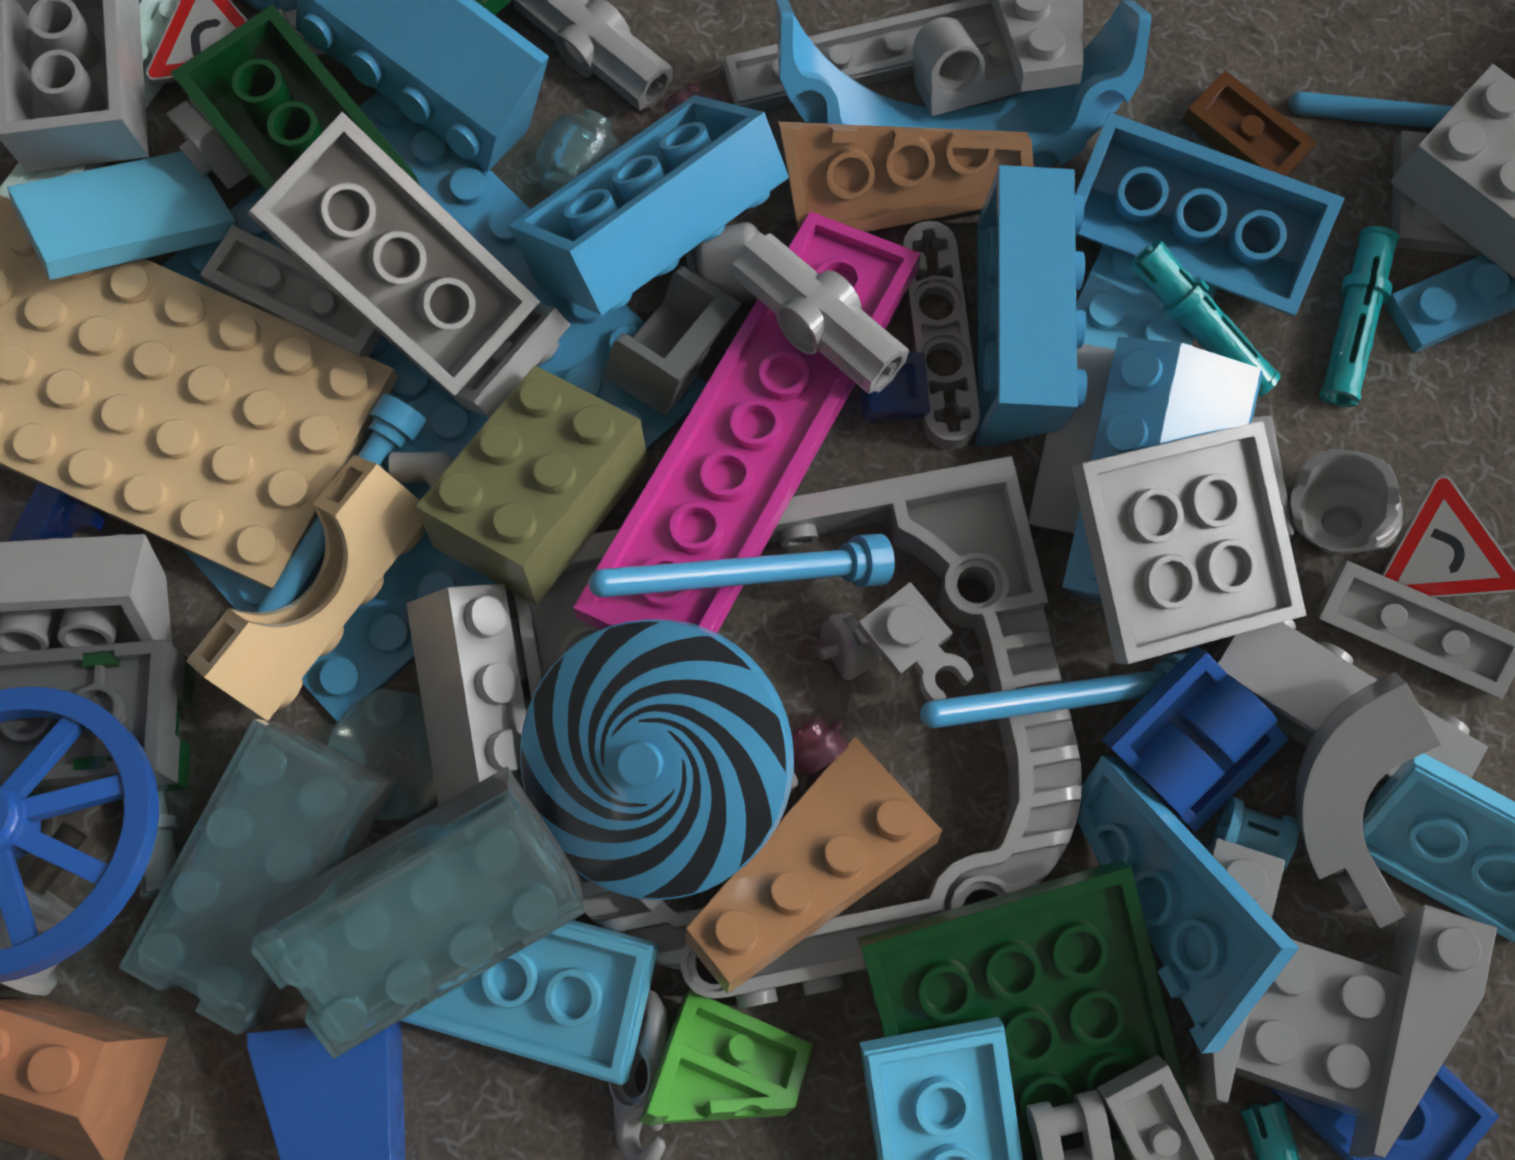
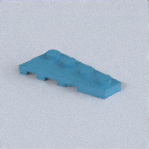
(1204, 926)

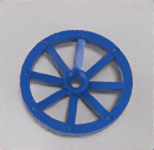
(22, 827)

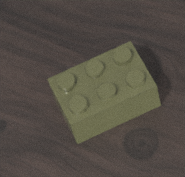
(534, 484)

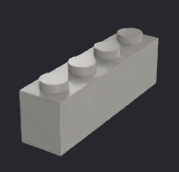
(1309, 679)
(468, 685)

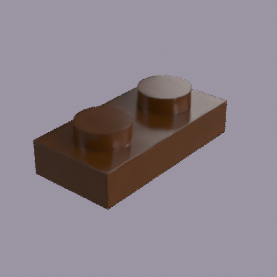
(1247, 127)

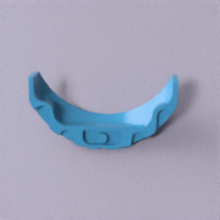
(1054, 118)

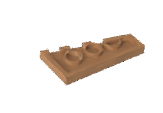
(894, 173)
(822, 858)

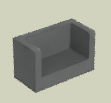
(673, 342)

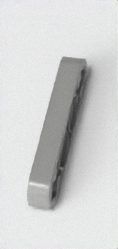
(943, 334)

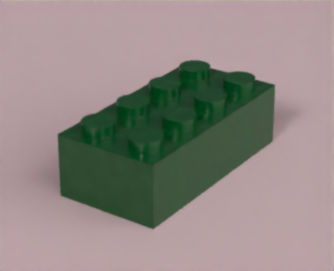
(269, 97)

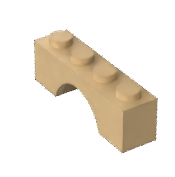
(266, 654)

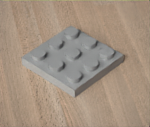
(1188, 542)

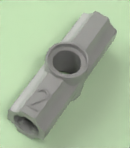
(599, 42)
(819, 312)

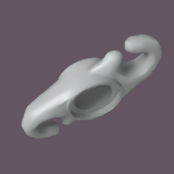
(627, 1099)

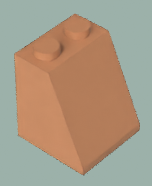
(72, 1079)

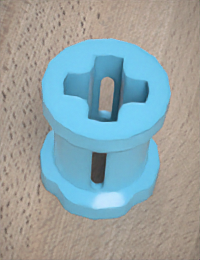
(1257, 830)

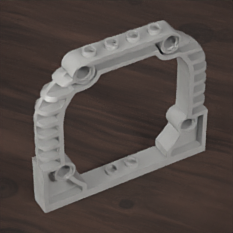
(962, 527)

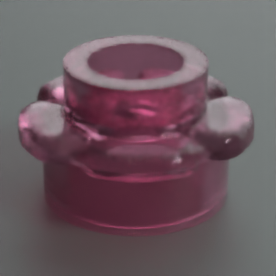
(818, 744)

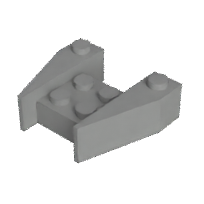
(1348, 1028)

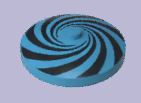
(657, 758)

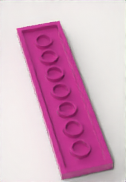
(747, 439)

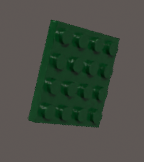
(1058, 968)

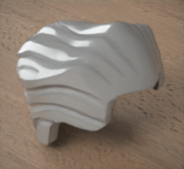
(1347, 502)

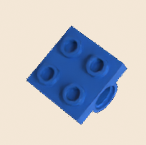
(1196, 738)

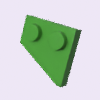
(724, 1067)

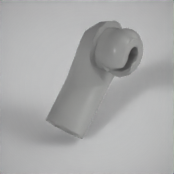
(418, 466)

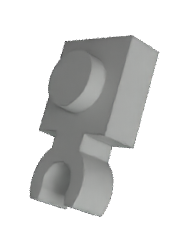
(204, 146)
(909, 636)

